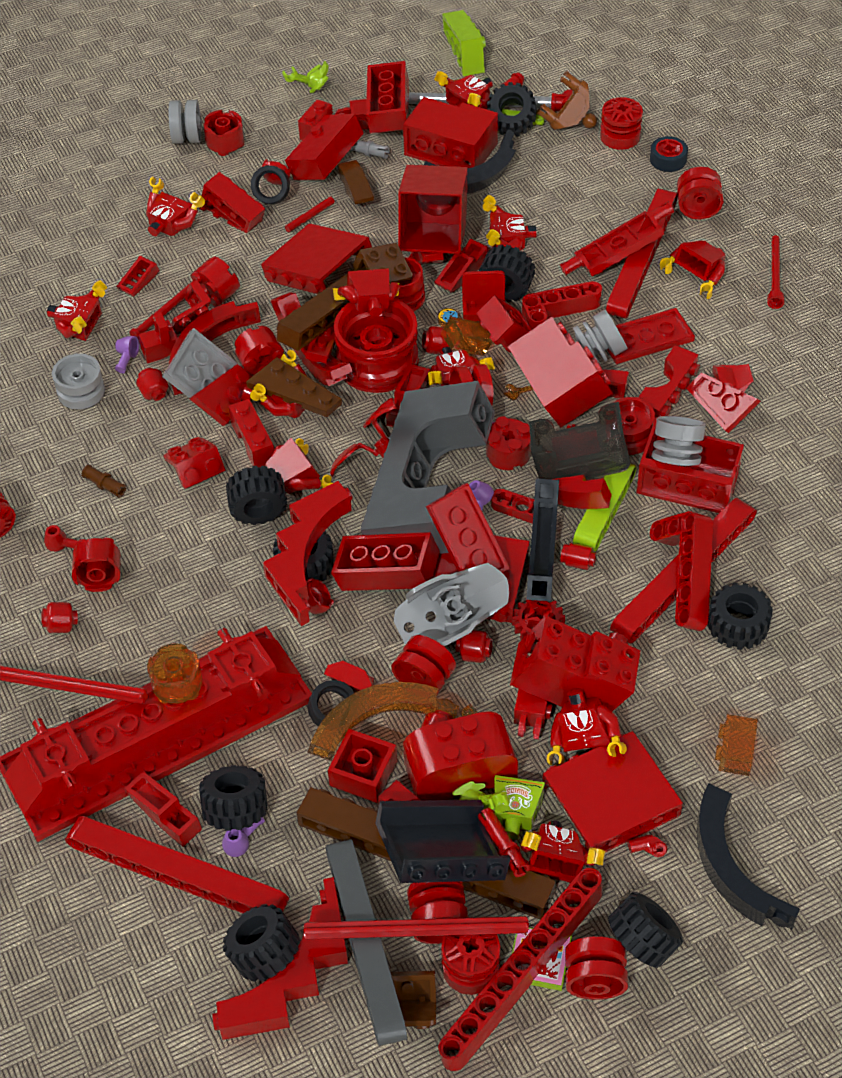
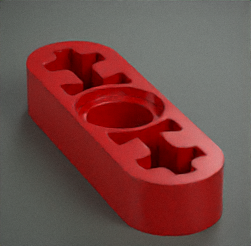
(516, 499)

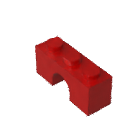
(250, 428)

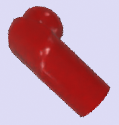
(649, 844)

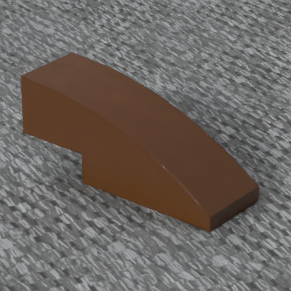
(355, 182)

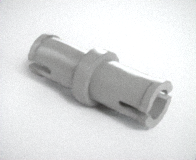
(370, 148)

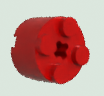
(223, 132)
(217, 280)
(257, 349)
(508, 443)
(96, 564)

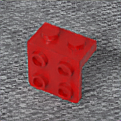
(478, 289)
(199, 302)
(195, 461)

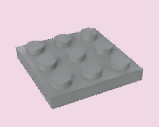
(197, 364)

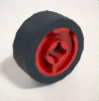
(668, 154)

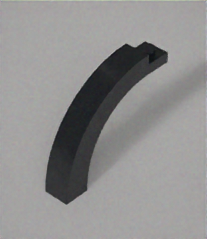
(488, 172)
(543, 540)
(725, 873)

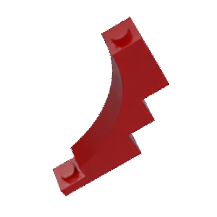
(310, 519)
(265, 1005)

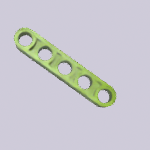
(597, 521)

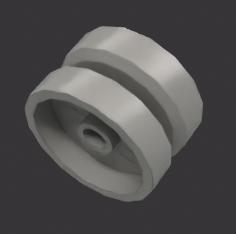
(185, 123)
(78, 381)

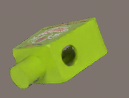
(524, 804)

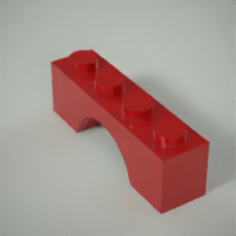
(678, 368)

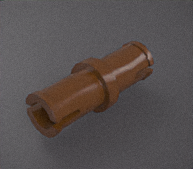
(103, 481)

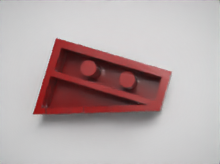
(231, 203)

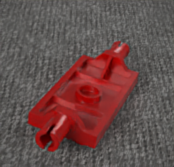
(619, 242)

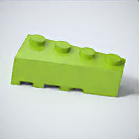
(465, 42)

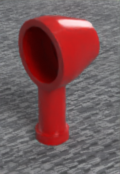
(56, 539)

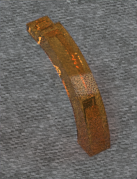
(370, 702)

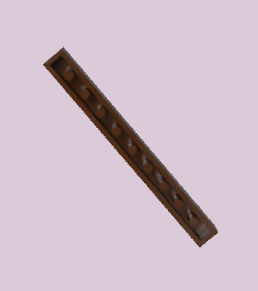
(346, 820)

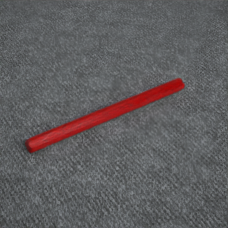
(73, 684)
(416, 927)

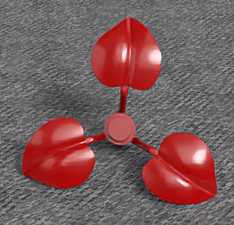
(381, 444)

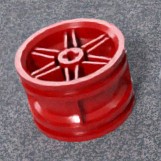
(376, 346)

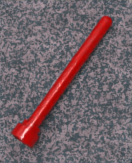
(775, 298)

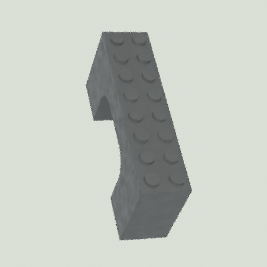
(425, 429)

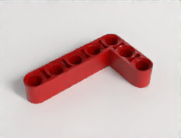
(695, 538)

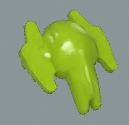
(314, 79)
(471, 791)

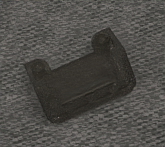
(581, 450)

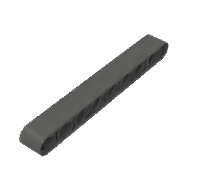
(367, 952)

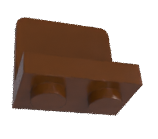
(382, 258)
(416, 997)

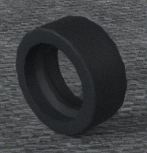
(255, 184)
(328, 686)

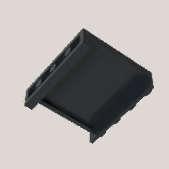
(439, 841)

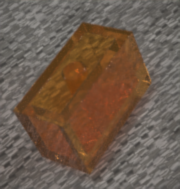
(466, 336)
(737, 745)

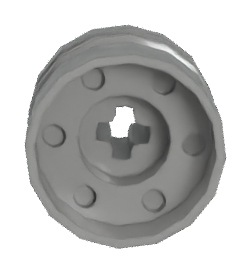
(601, 336)
(678, 442)

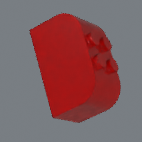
(457, 752)

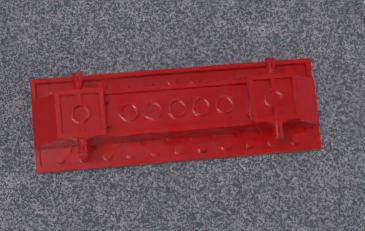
(94, 757)

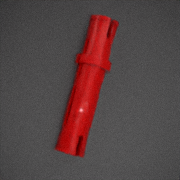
(503, 842)

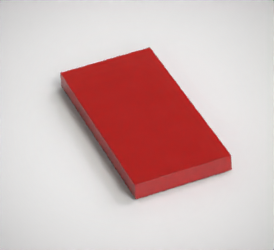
(652, 335)
(466, 530)

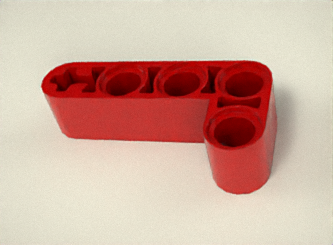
(561, 302)

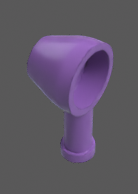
(128, 347)
(482, 492)
(240, 845)

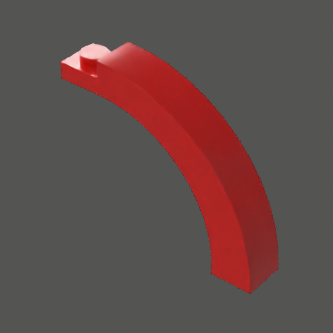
(217, 322)
(328, 373)

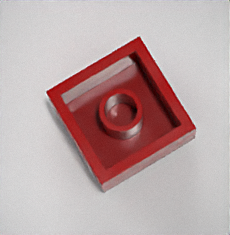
(503, 322)
(362, 765)

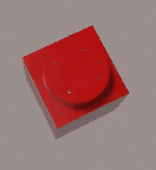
(432, 224)

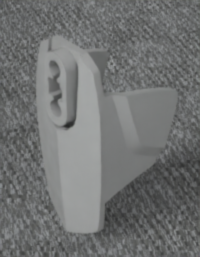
(457, 601)

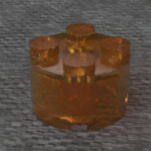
(175, 674)

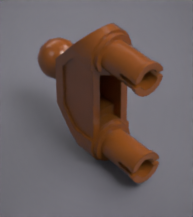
(574, 109)

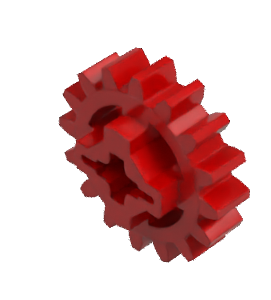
(533, 613)

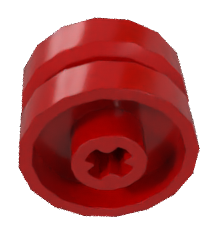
(700, 193)
(478, 373)
(638, 421)
(424, 662)
(596, 968)

